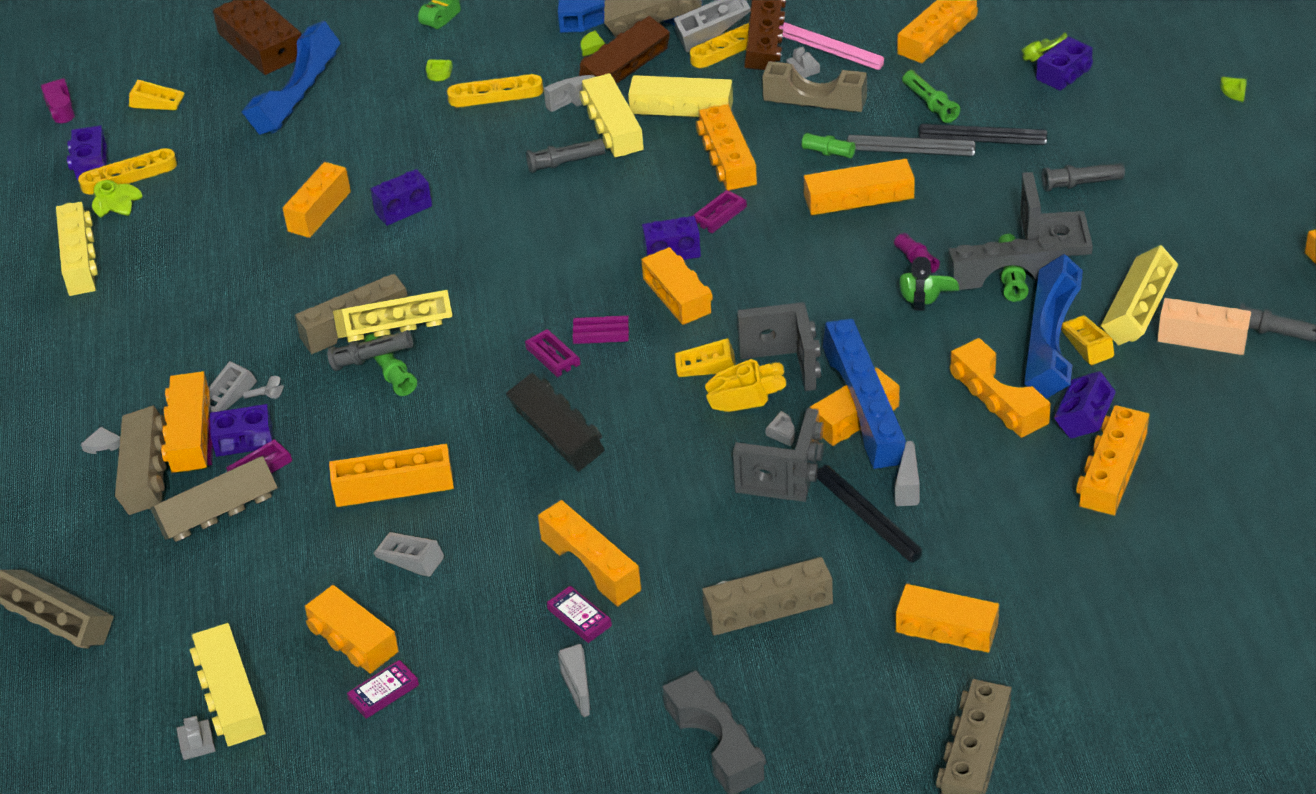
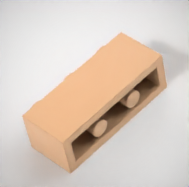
(1204, 326)

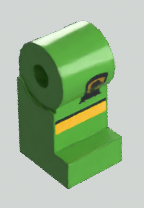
(438, 12)

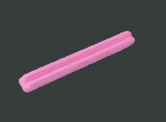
(832, 46)

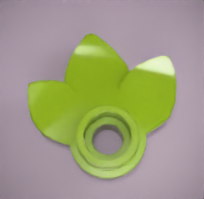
(1035, 49)
(114, 197)

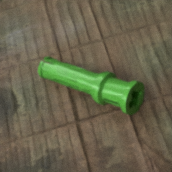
(914, 82)
(1007, 279)
(395, 371)

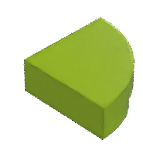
(591, 43)
(1233, 88)

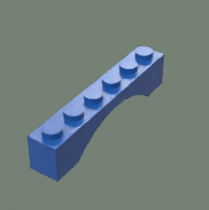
(583, 15)
(313, 51)
(1055, 291)
(878, 423)

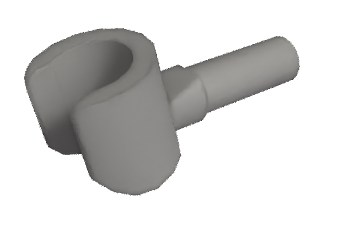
(271, 389)

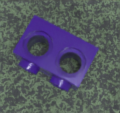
(1064, 63)
(86, 149)
(401, 197)
(678, 234)
(1085, 405)
(240, 429)

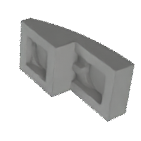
(564, 92)

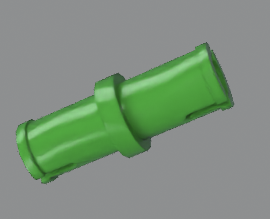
(828, 145)

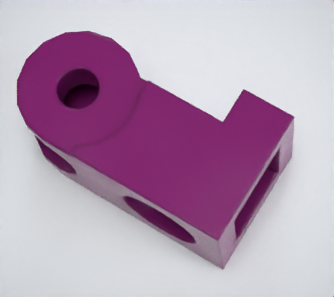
(58, 100)

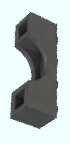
(975, 263)
(695, 705)

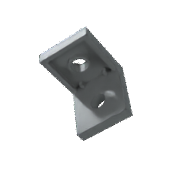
(1035, 225)
(790, 334)
(789, 469)

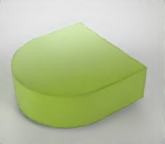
(438, 69)

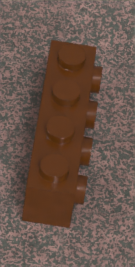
(764, 33)
(627, 51)

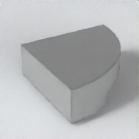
(781, 429)
(101, 440)

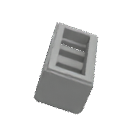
(237, 379)
(907, 482)
(423, 563)
(574, 674)

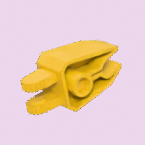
(744, 385)

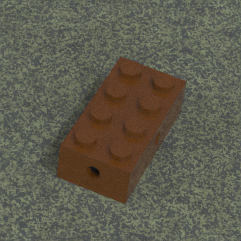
(258, 33)

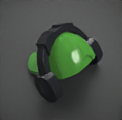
(923, 288)

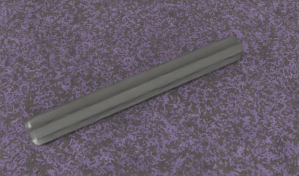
(913, 145)

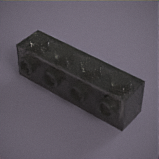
(556, 421)

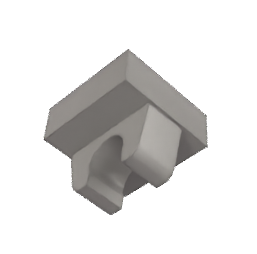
(804, 63)
(195, 738)

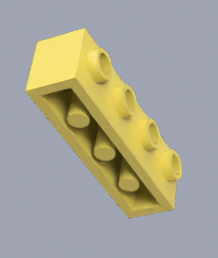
(677, 95)
(611, 115)
(76, 248)
(1139, 295)
(389, 314)
(228, 685)

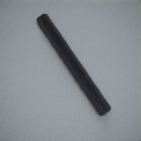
(983, 134)
(869, 513)

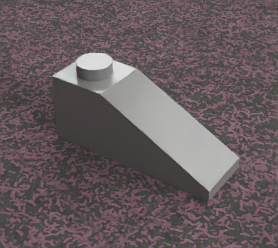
(708, 21)

